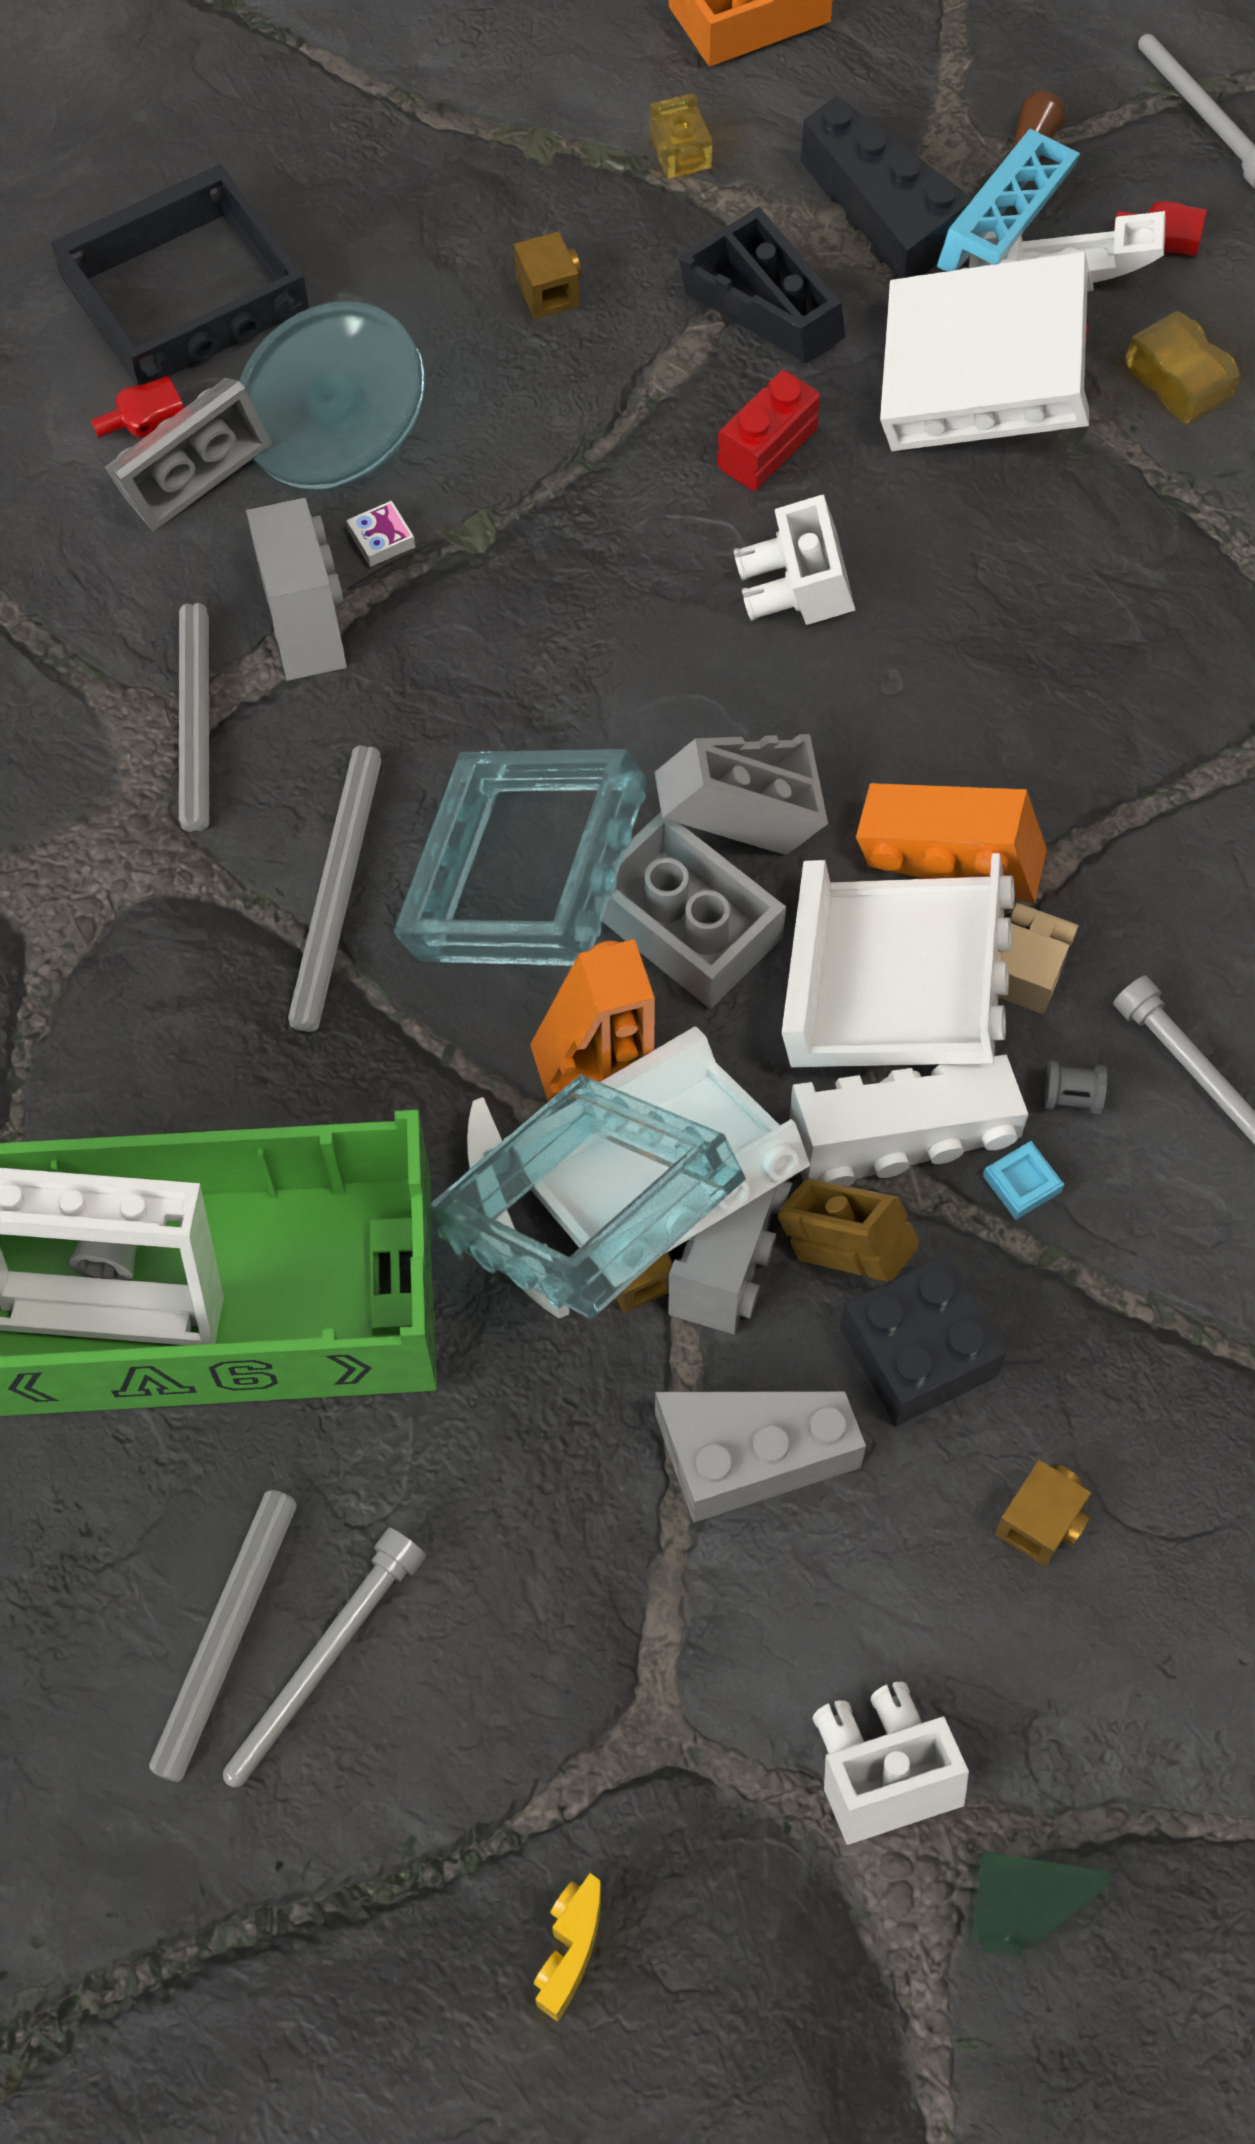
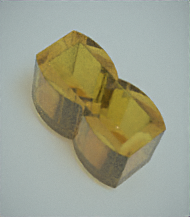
(1182, 367)

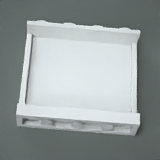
(986, 352)
(898, 970)
(686, 1080)

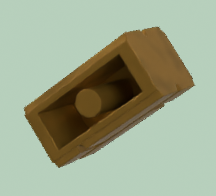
(849, 1229)

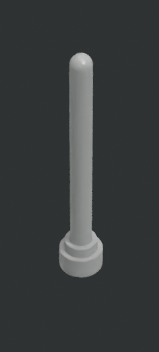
(1202, 103)
(1142, 1003)
(393, 1560)

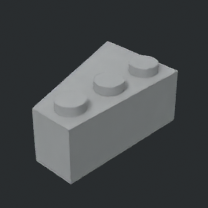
(299, 587)

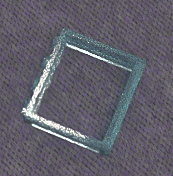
(437, 886)
(697, 1180)

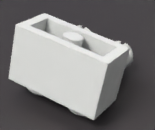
(813, 561)
(891, 1778)

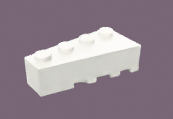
(906, 1119)

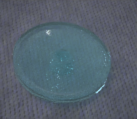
(334, 393)

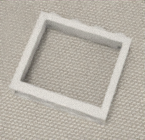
(110, 1212)

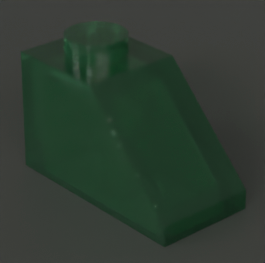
(1026, 1900)

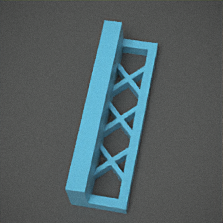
(1004, 190)

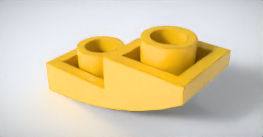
(576, 1928)

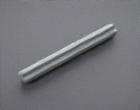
(193, 717)
(222, 1636)

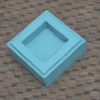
(1023, 1180)

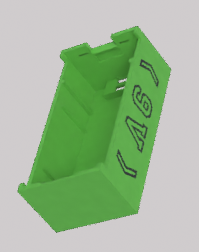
(297, 1259)

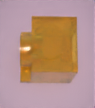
(680, 136)

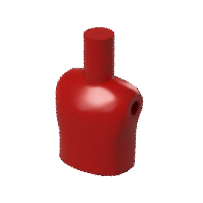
(1182, 226)
(140, 409)

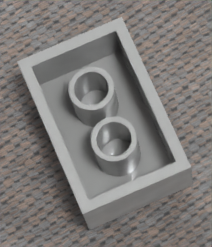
(692, 910)

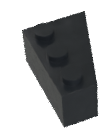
(764, 286)

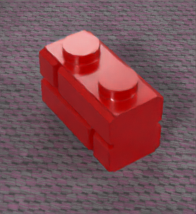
(768, 430)

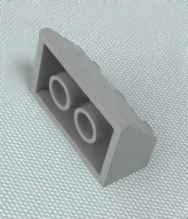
(190, 453)

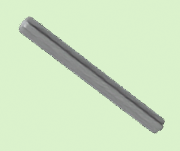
(334, 889)

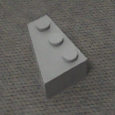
(745, 790)
(719, 1263)
(755, 1444)

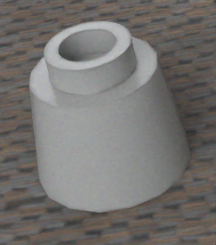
(104, 1260)

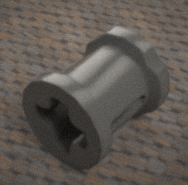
(1075, 1087)

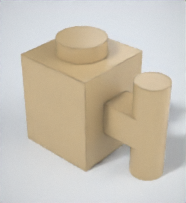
(1036, 956)

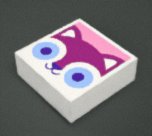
(380, 533)

